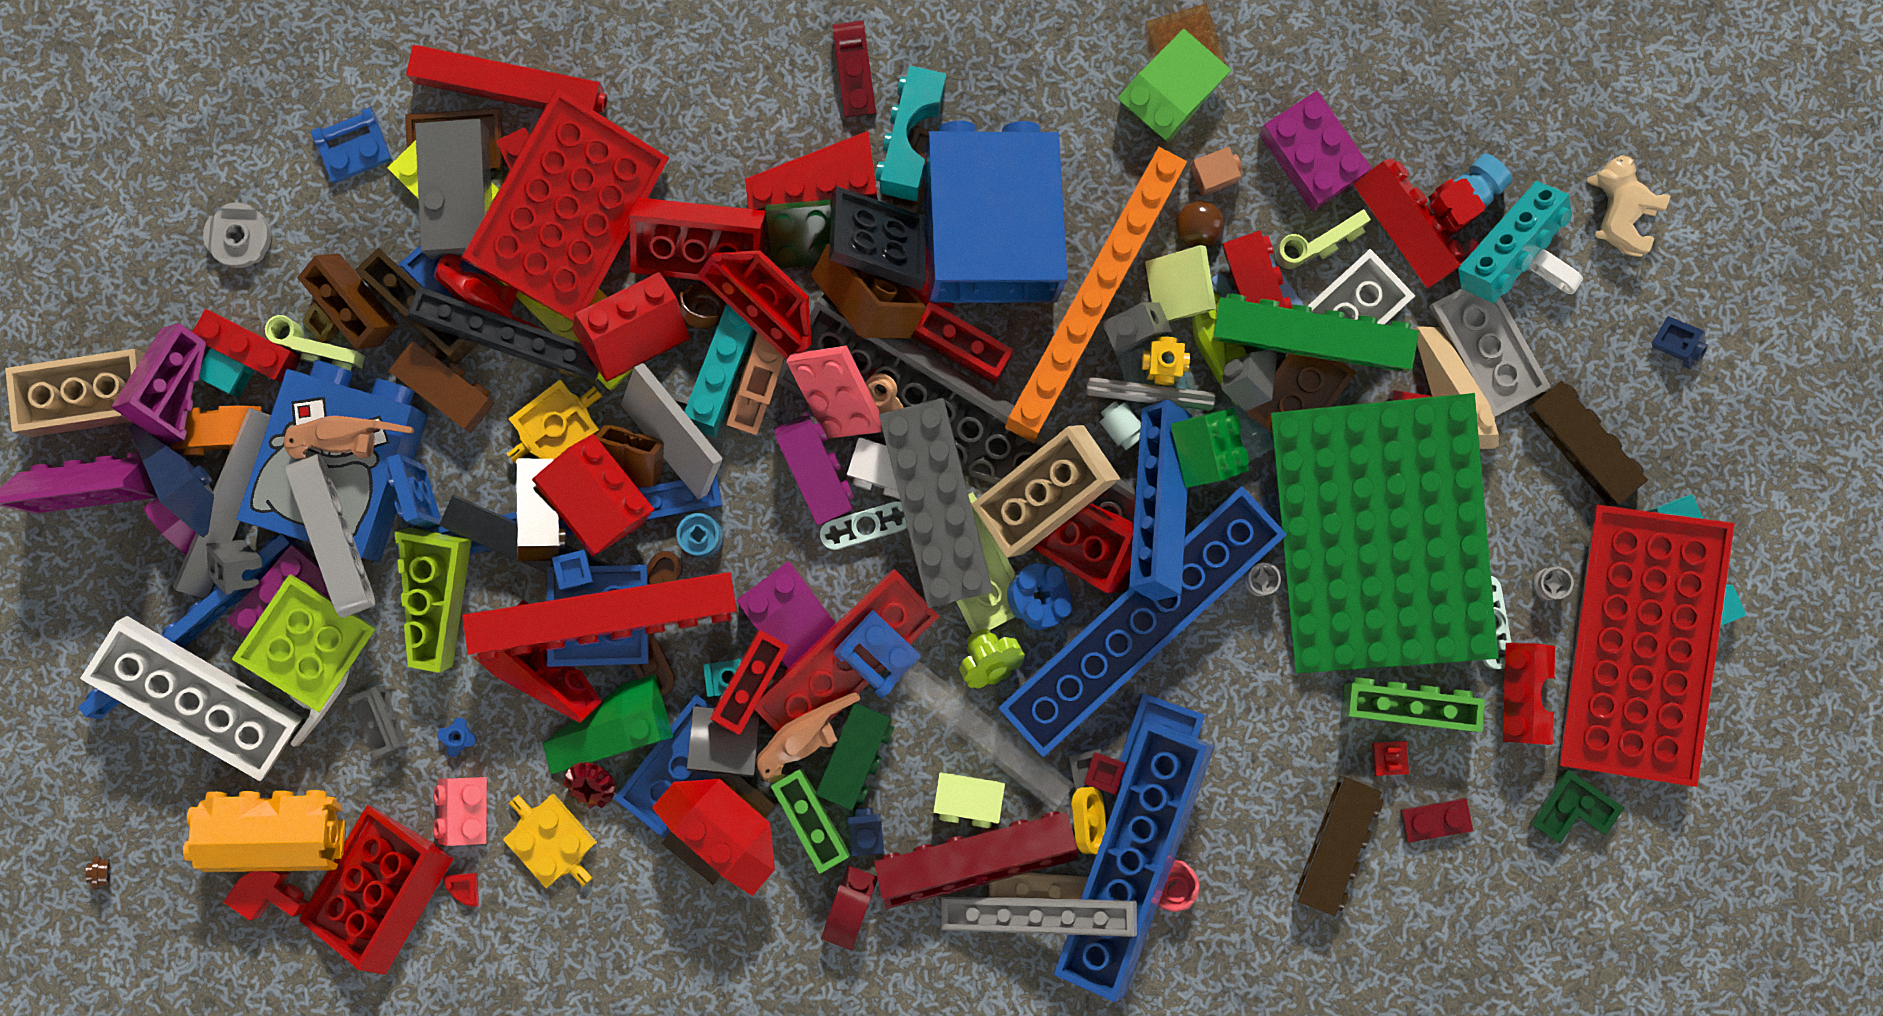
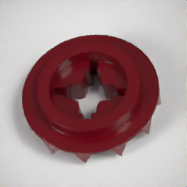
(596, 777)

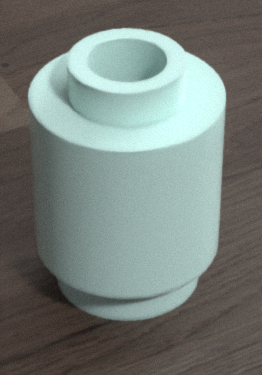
(1121, 424)

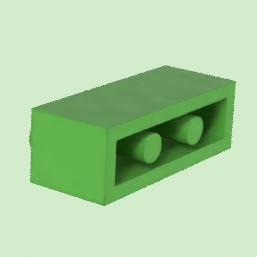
(810, 820)

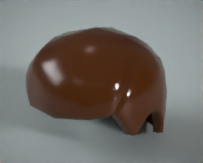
(1200, 224)
(696, 311)

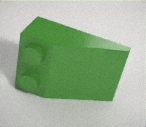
(1174, 85)

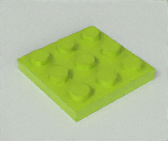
(303, 643)

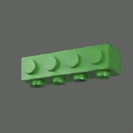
(1413, 707)

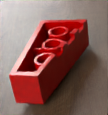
(816, 175)

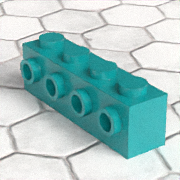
(1515, 242)

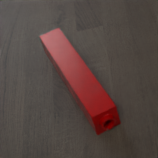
(498, 79)

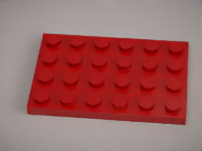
(565, 206)

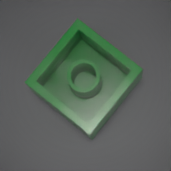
(1210, 447)

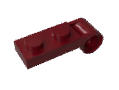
(854, 68)

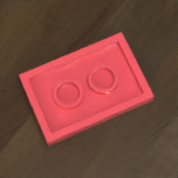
(835, 392)

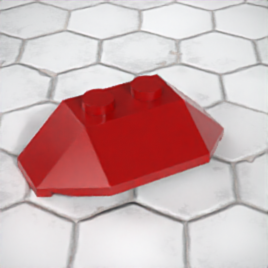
(762, 298)
(720, 830)

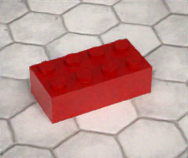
(683, 235)

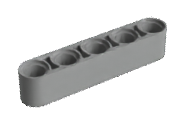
(330, 535)

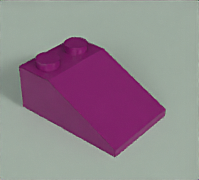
(787, 611)

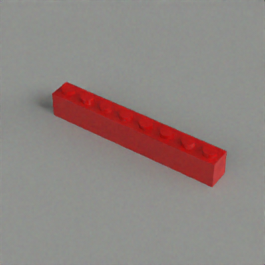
(598, 615)

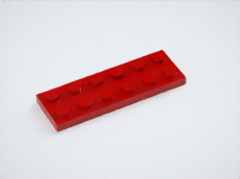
(821, 677)

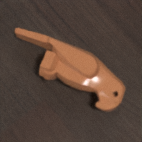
(337, 435)
(800, 739)

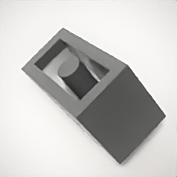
(1250, 378)

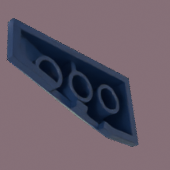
(176, 482)

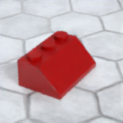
(631, 326)
(593, 495)

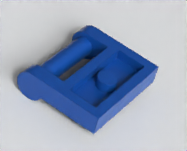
(357, 154)
(885, 646)

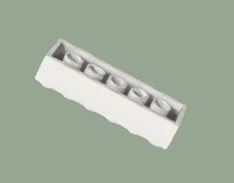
(191, 697)

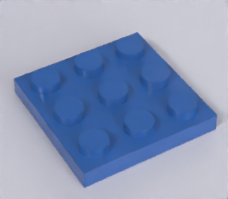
(606, 651)

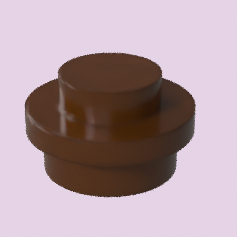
(98, 873)

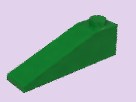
(622, 722)

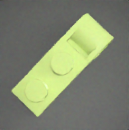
(1323, 245)
(310, 349)

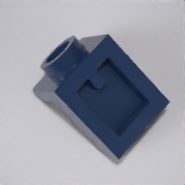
(1681, 341)
(865, 832)

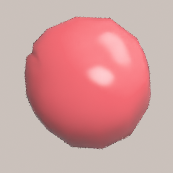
(1183, 892)

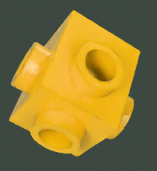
(1158, 370)

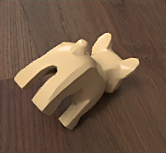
(1625, 204)

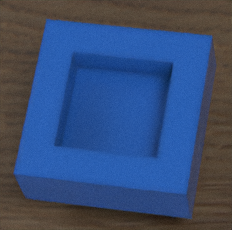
(572, 570)

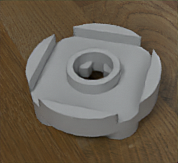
(226, 221)

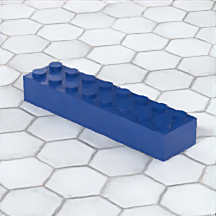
(1137, 853)

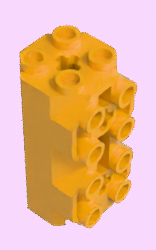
(265, 832)

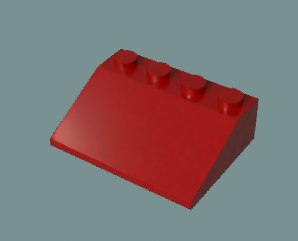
(377, 893)

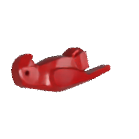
(475, 288)

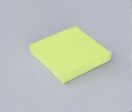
(1181, 283)

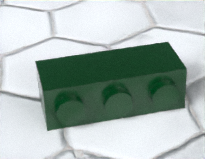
(855, 757)

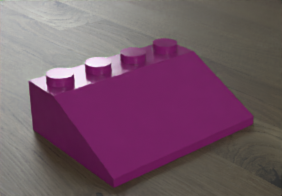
(78, 485)

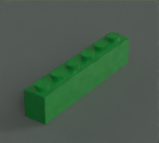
(1315, 334)

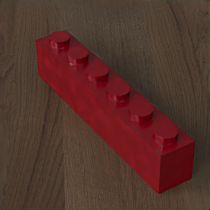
(976, 859)

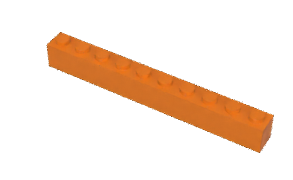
(1095, 295)

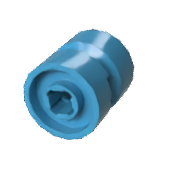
(1488, 178)
(700, 535)

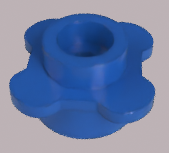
(455, 746)

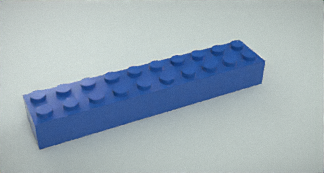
(1139, 627)

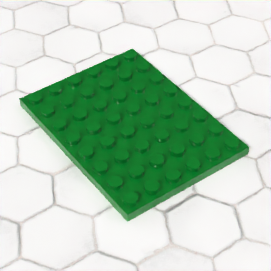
(1385, 534)

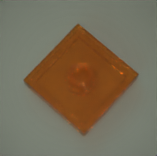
(1194, 20)

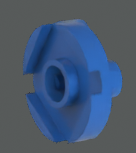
(1055, 591)

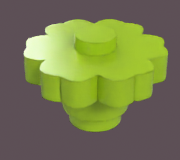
(990, 659)

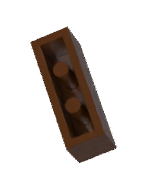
(347, 301)
(442, 385)

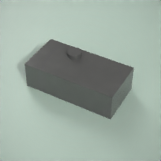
(452, 183)

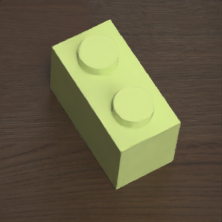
(968, 798)

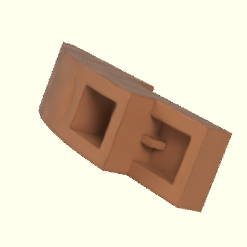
(755, 386)

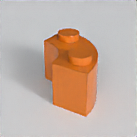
(211, 429)

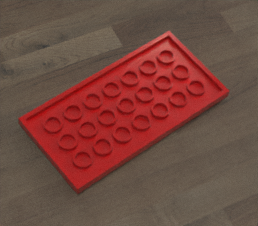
(1646, 645)

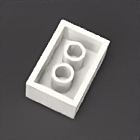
(1365, 290)

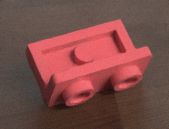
(461, 811)

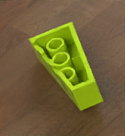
(433, 592)

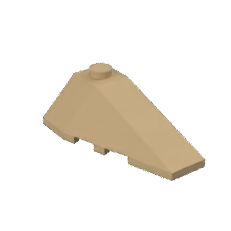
(1450, 376)

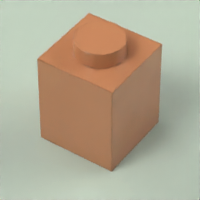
(1216, 171)

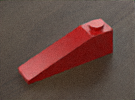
(557, 687)

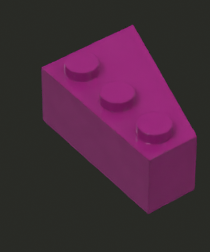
(162, 384)
(814, 468)

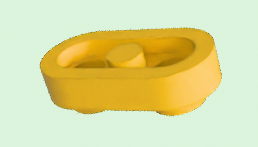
(1088, 819)

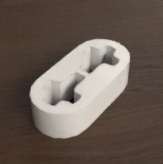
(1556, 272)

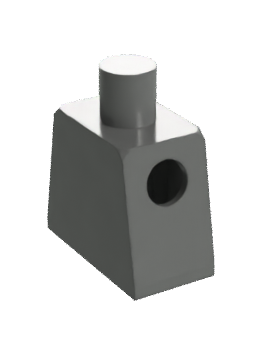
(1136, 327)

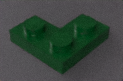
(1571, 800)

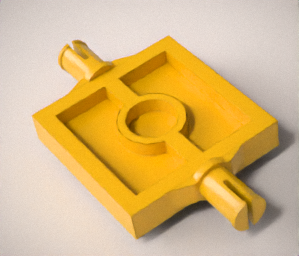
(553, 422)
(550, 841)

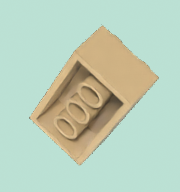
(69, 392)
(1045, 491)

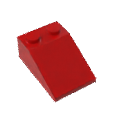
(1094, 547)

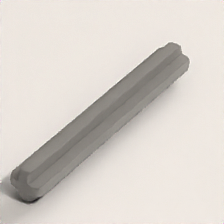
(1150, 393)

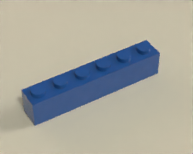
(1159, 506)

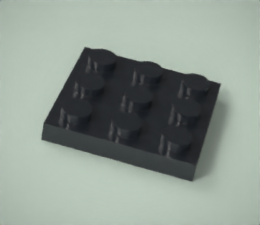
(878, 238)

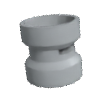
(1268, 579)
(1559, 582)

